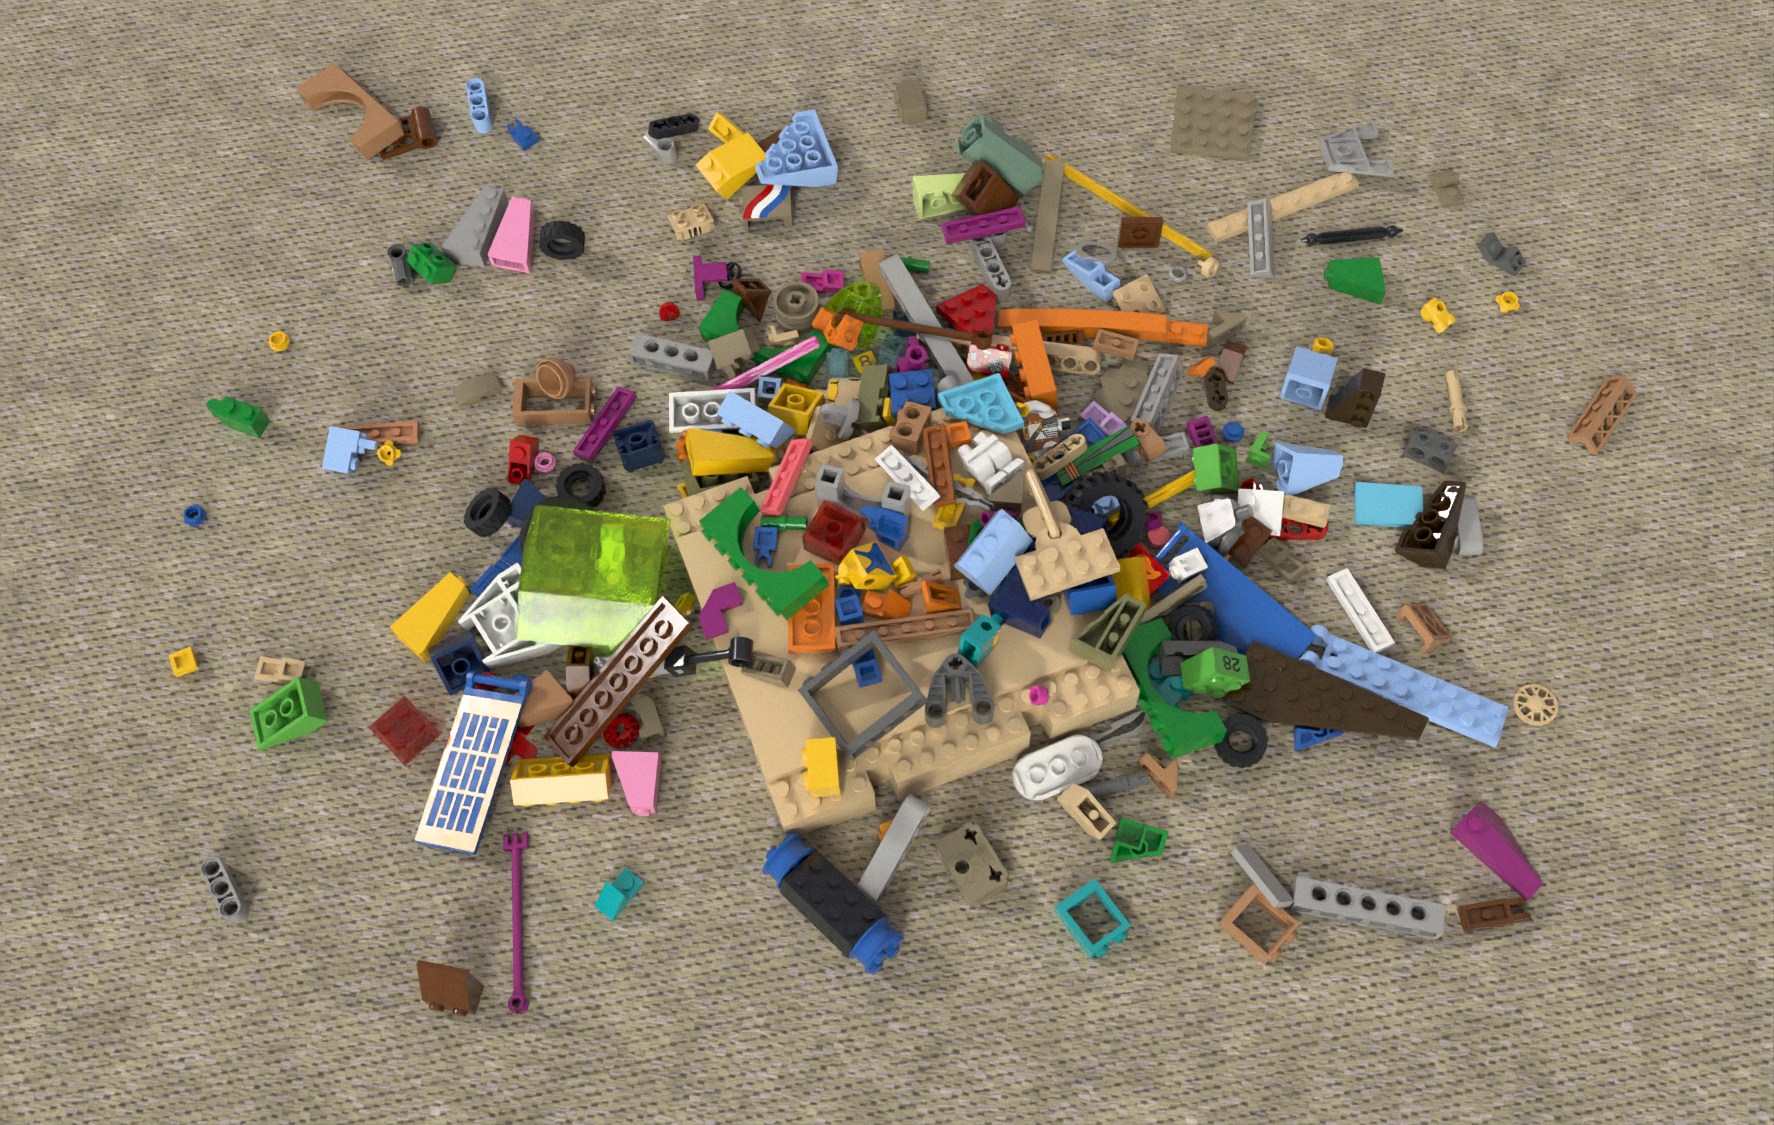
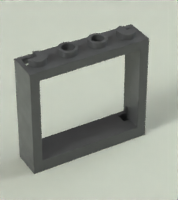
(886, 722)

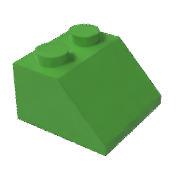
(1216, 469)

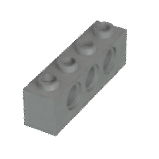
(661, 360)

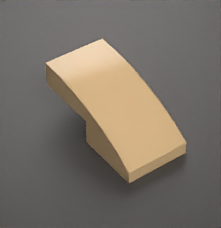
(279, 670)

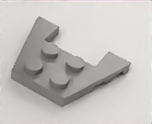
(1346, 154)

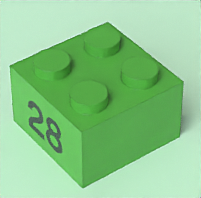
(1215, 672)

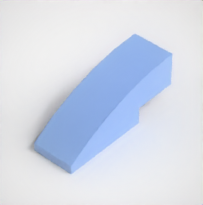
(1092, 275)

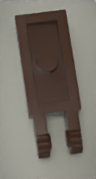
(1491, 914)

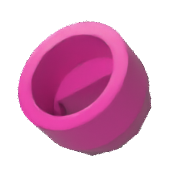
(1039, 695)

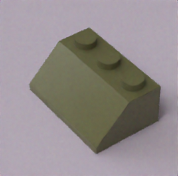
(701, 483)

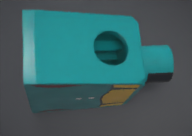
(980, 639)

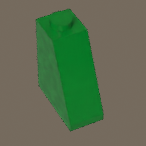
(1357, 278)

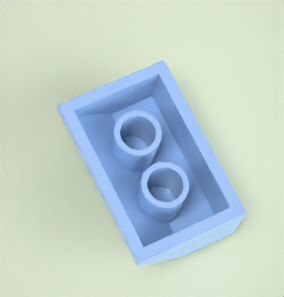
(754, 421)
(993, 551)

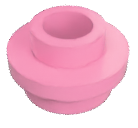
(544, 457)

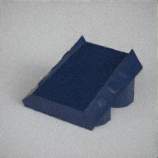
(639, 446)

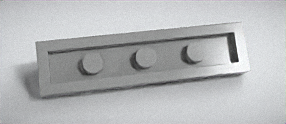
(1159, 391)

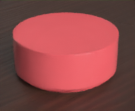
(1158, 537)

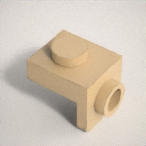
(784, 339)

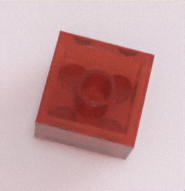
(833, 533)
(404, 731)

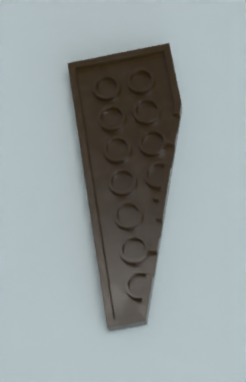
(1302, 695)

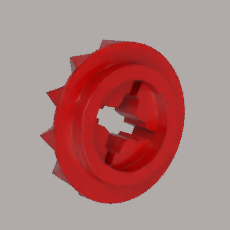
(627, 737)

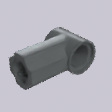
(401, 268)

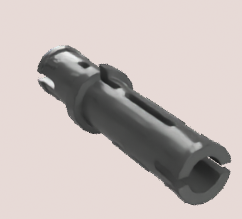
(1121, 784)

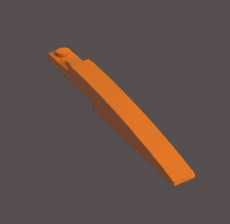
(1131, 324)

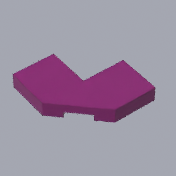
(711, 616)

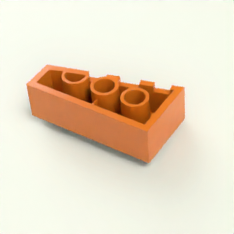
(1034, 363)

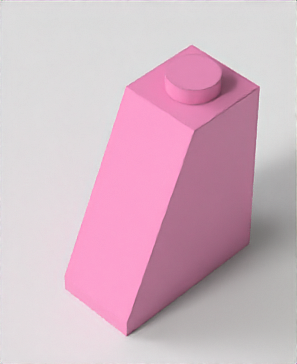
(639, 778)

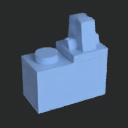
(343, 448)

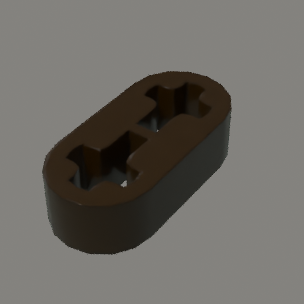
(1220, 390)

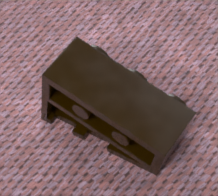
(1356, 400)

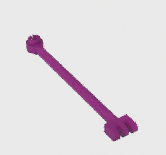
(515, 849)

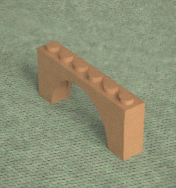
(336, 86)

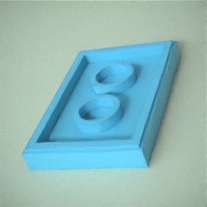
(1386, 504)

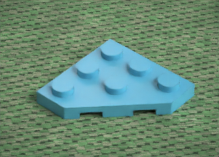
(983, 404)

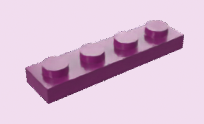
(983, 225)
(604, 424)

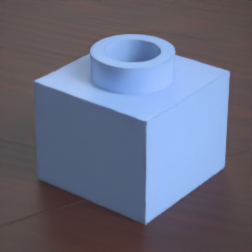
(768, 383)

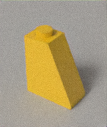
(1132, 580)

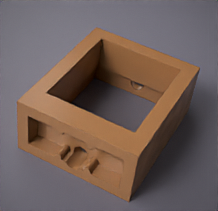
(1278, 914)

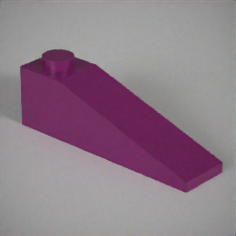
(1494, 845)

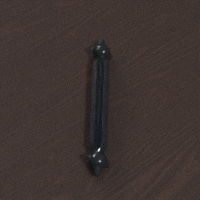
(1352, 235)

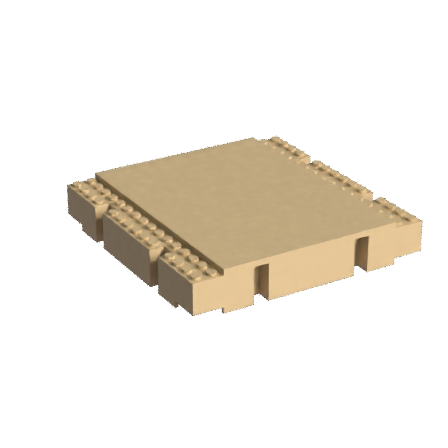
(913, 753)

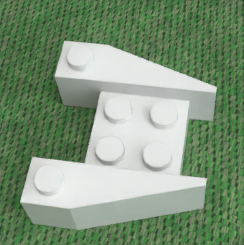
(496, 620)

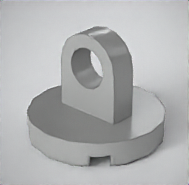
(841, 416)

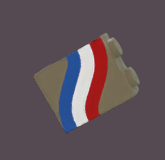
(766, 203)

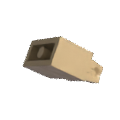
(1086, 811)

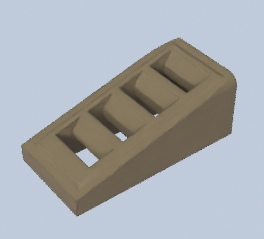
(783, 672)

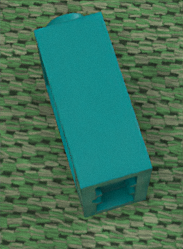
(1078, 898)

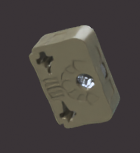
(979, 860)

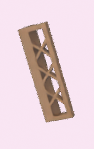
(1600, 408)

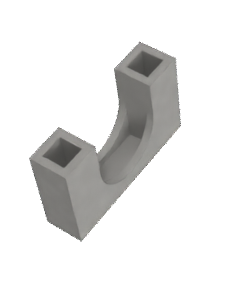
(832, 488)

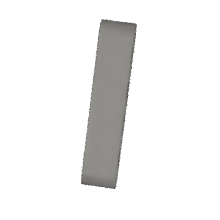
(893, 848)

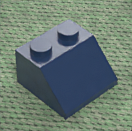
(455, 659)

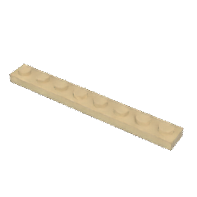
(1286, 204)

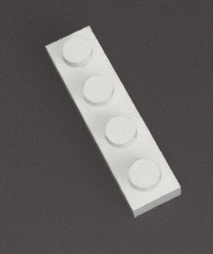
(903, 472)
(1360, 611)

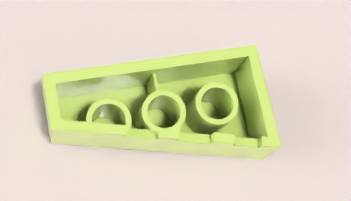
(933, 194)

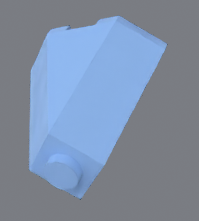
(1304, 466)

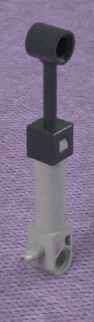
(683, 659)

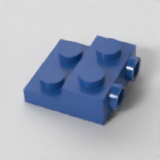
(912, 387)

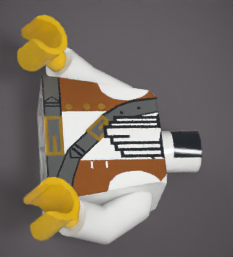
(1040, 428)

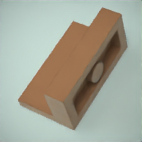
(1116, 344)

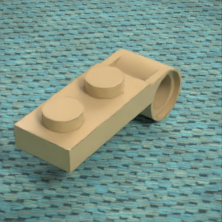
(1305, 511)

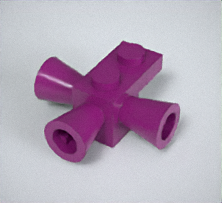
(914, 357)

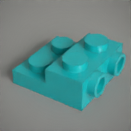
(1168, 687)

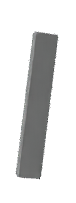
(1261, 239)

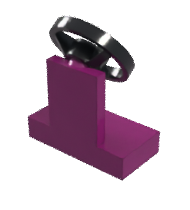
(712, 273)

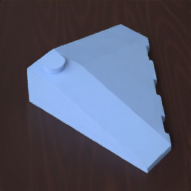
(800, 155)

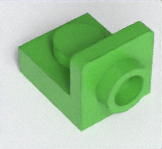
(1257, 454)

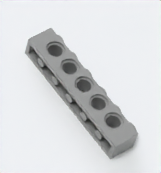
(1431, 912)

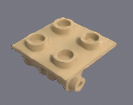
(691, 218)
(1138, 297)

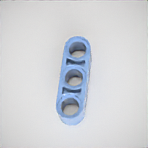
(479, 105)

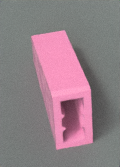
(514, 237)

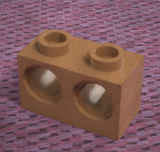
(908, 431)

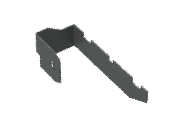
(1168, 663)

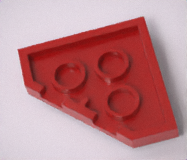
(971, 310)

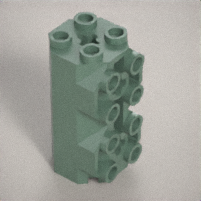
(1005, 154)

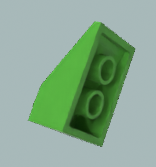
(288, 713)

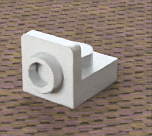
(1187, 565)

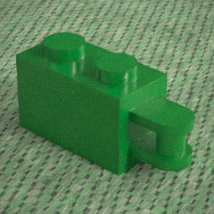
(239, 415)

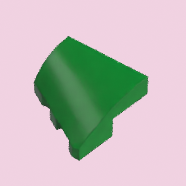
(1137, 841)

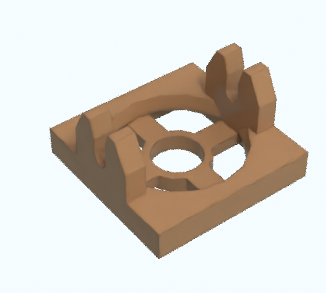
(1423, 625)

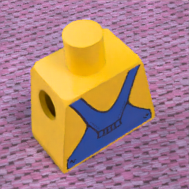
(867, 567)

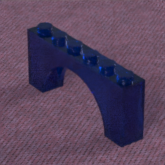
(1012, 600)

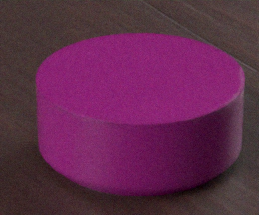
(1155, 521)

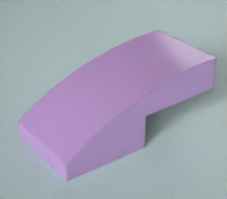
(1106, 422)

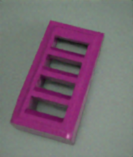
(1201, 427)

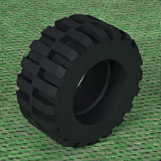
(1131, 502)

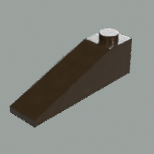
(1433, 533)

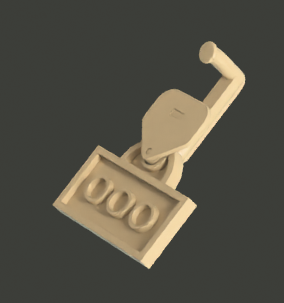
(1061, 553)

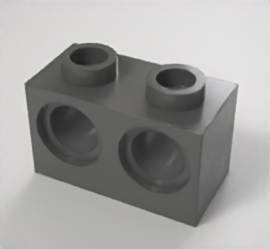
(1430, 449)

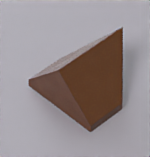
(754, 295)

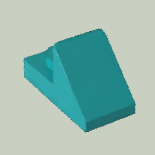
(617, 895)

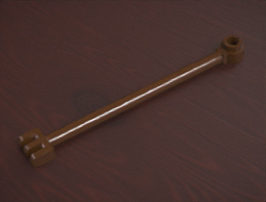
(981, 339)

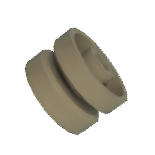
(796, 307)

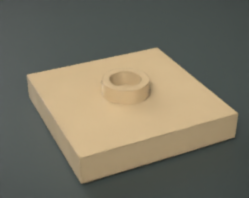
(822, 433)

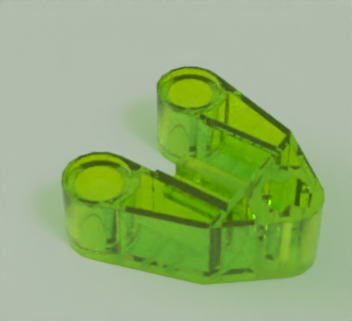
(864, 302)

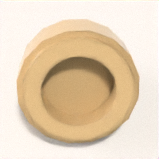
(1209, 267)

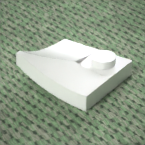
(1266, 506)

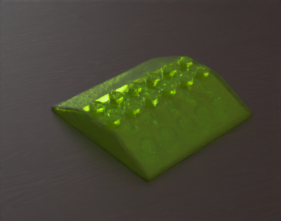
(589, 576)

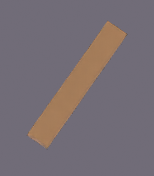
(907, 628)

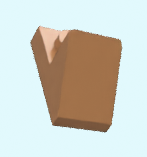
(1165, 778)

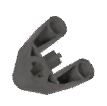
(946, 674)

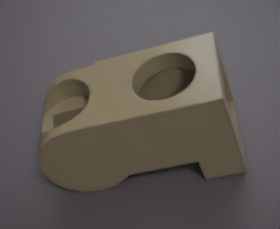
(648, 714)

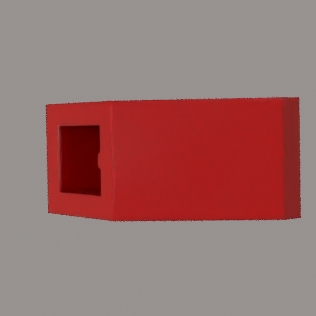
(521, 458)

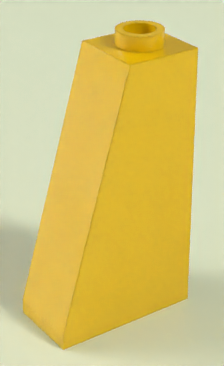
(726, 453)
(431, 616)

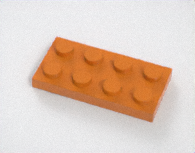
(813, 625)

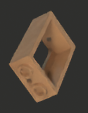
(530, 388)

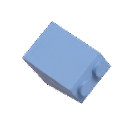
(1308, 378)

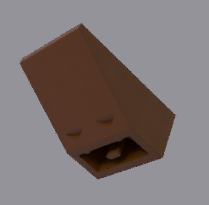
(983, 191)

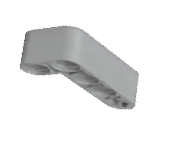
(989, 261)

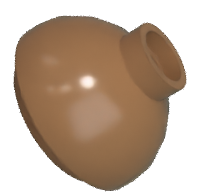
(555, 377)

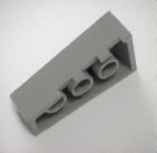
(477, 228)

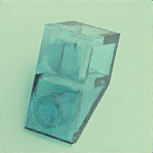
(837, 363)

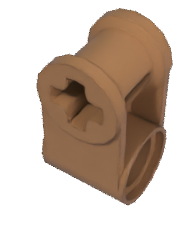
(1150, 443)

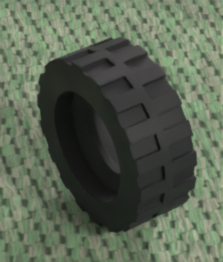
(566, 231)
(582, 471)
(487, 500)
(1200, 613)
(1259, 741)

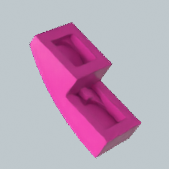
(827, 282)

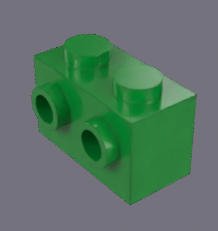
(431, 263)

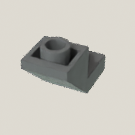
(1505, 258)

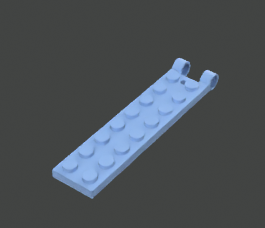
(1409, 687)

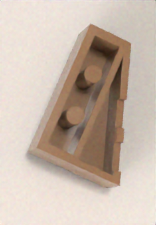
(869, 265)

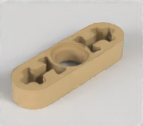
(1042, 464)

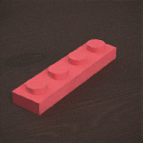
(786, 477)

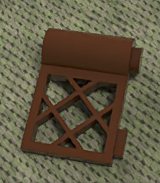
(421, 132)

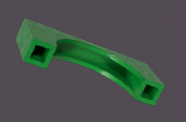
(724, 319)
(784, 590)
(1178, 729)

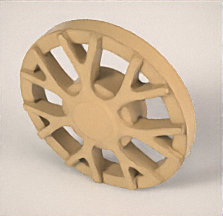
(1535, 705)

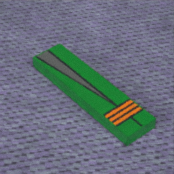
(1097, 454)

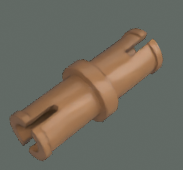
(915, 586)

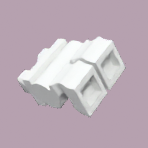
(988, 458)

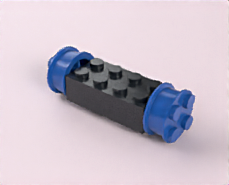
(832, 903)

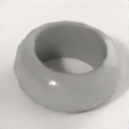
(1178, 279)

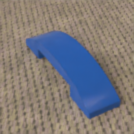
(865, 667)

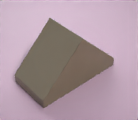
(1009, 495)

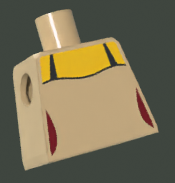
(840, 390)

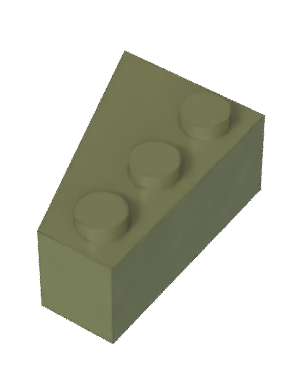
(872, 394)
(1110, 633)

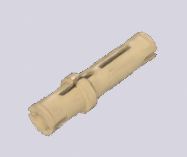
(1457, 406)

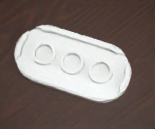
(1057, 767)

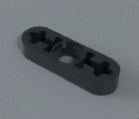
(665, 127)

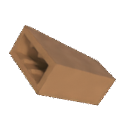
(544, 701)

